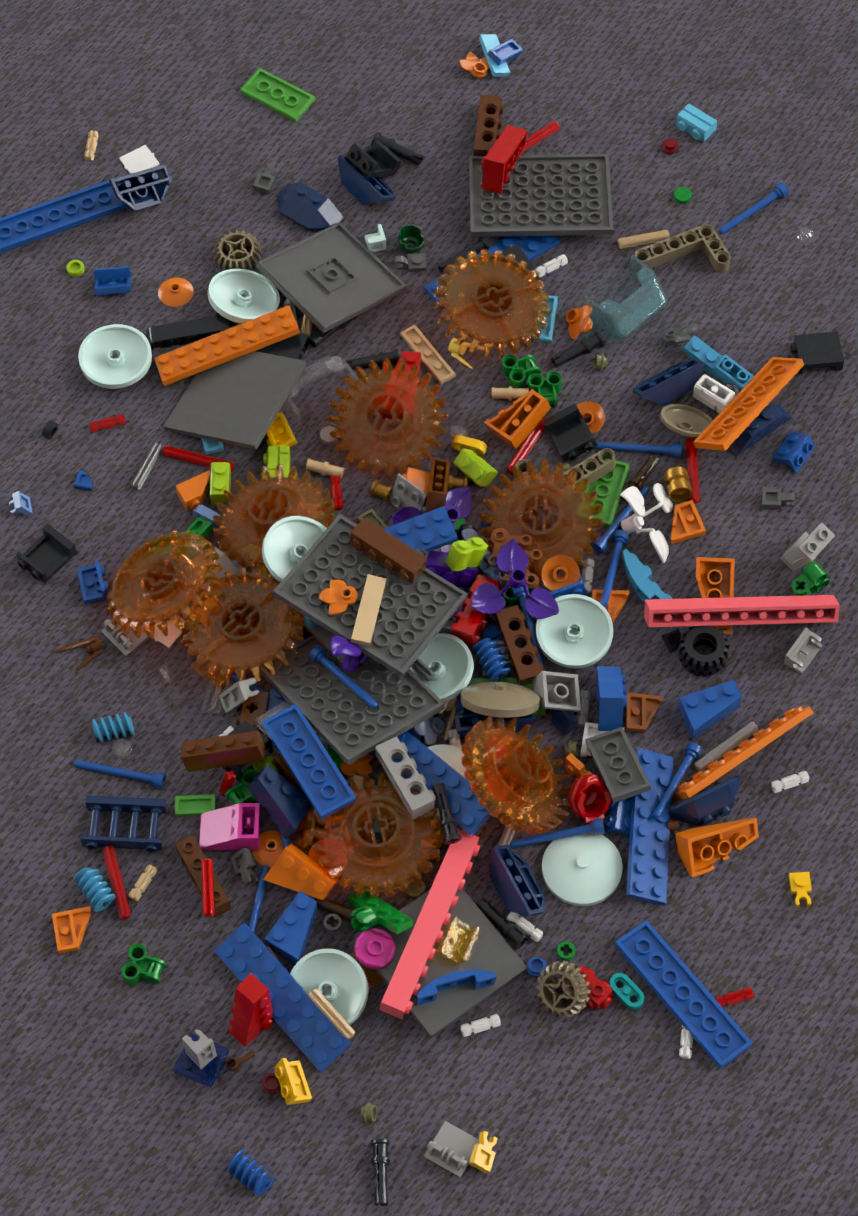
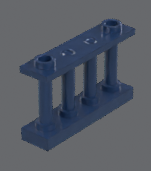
(116, 806)

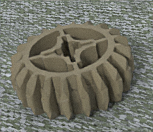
(236, 247)
(573, 987)

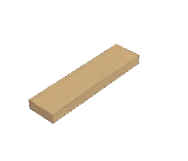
(429, 355)
(368, 610)

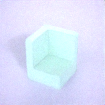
(376, 241)

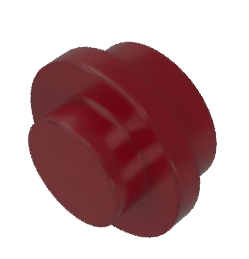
(670, 146)
(270, 1084)

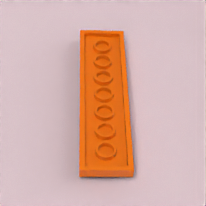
(226, 345)
(748, 403)
(746, 749)

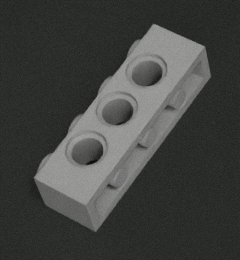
(415, 804)

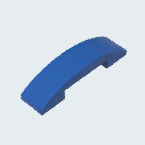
(477, 977)

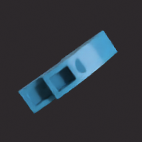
(721, 367)
(641, 578)

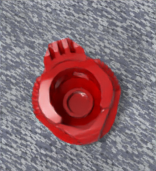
(589, 798)

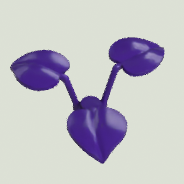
(455, 507)
(514, 560)
(342, 646)

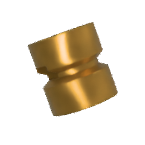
(677, 484)

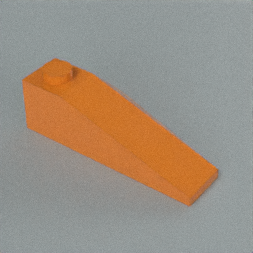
(716, 580)
(708, 844)

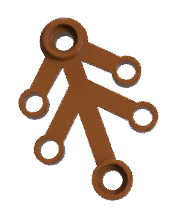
(499, 543)

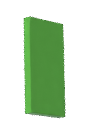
(277, 94)
(608, 491)

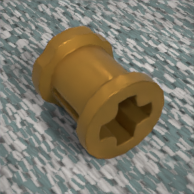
(457, 482)
(381, 491)

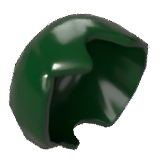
(413, 235)

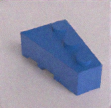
(610, 697)
(708, 706)
(293, 929)

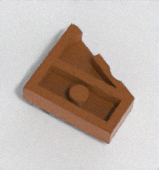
(640, 711)

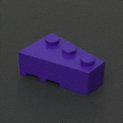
(437, 564)

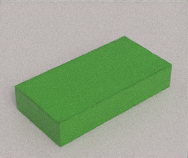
(194, 805)

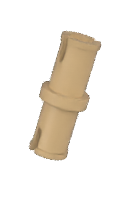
(508, 393)
(324, 468)

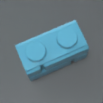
(696, 123)

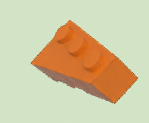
(519, 419)
(300, 873)

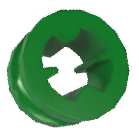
(560, 954)

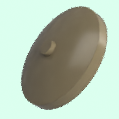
(500, 699)

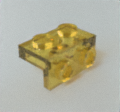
(458, 941)

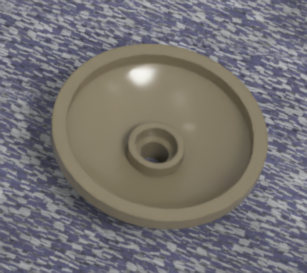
(685, 420)

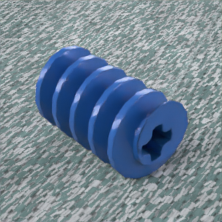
(490, 660)
(249, 1174)

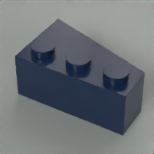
(280, 798)

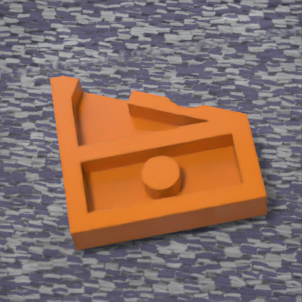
(686, 522)
(616, 601)
(70, 928)

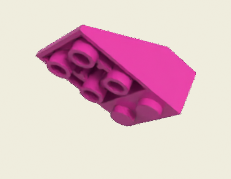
(231, 828)

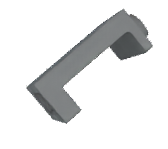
(807, 547)

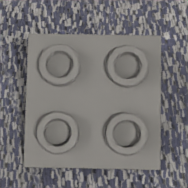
(407, 494)
(124, 642)
(451, 1149)

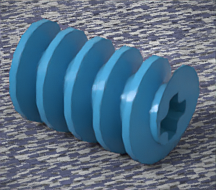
(115, 727)
(94, 889)

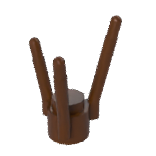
(91, 645)

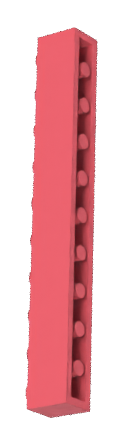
(741, 611)
(428, 926)

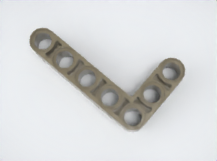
(699, 238)
(595, 461)

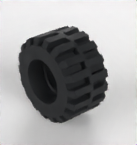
(703, 663)

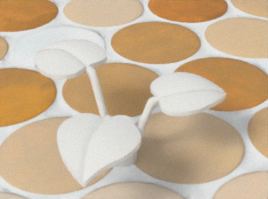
(635, 522)

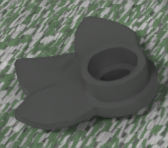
(679, 334)

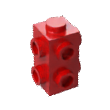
(600, 990)

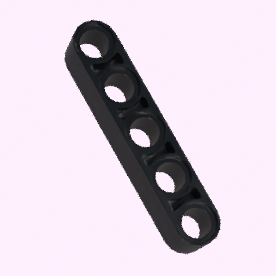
(186, 331)

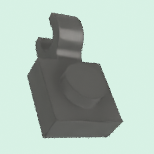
(265, 181)
(413, 262)
(773, 499)
(242, 864)

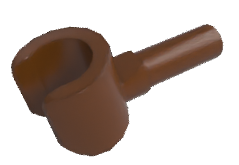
(673, 825)
(239, 1061)

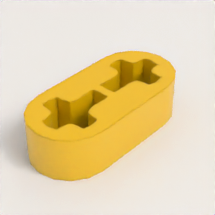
(462, 442)

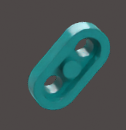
(627, 991)

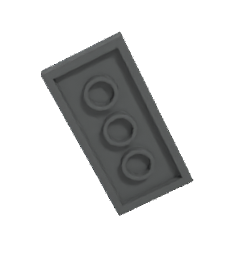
(618, 764)

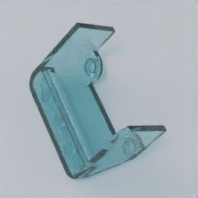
(636, 310)

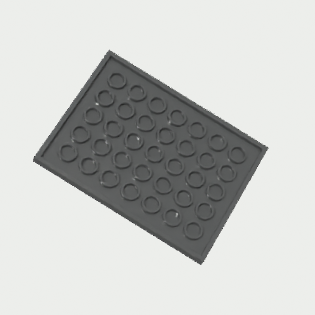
(544, 197)
(407, 614)
(339, 713)

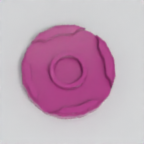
(375, 949)

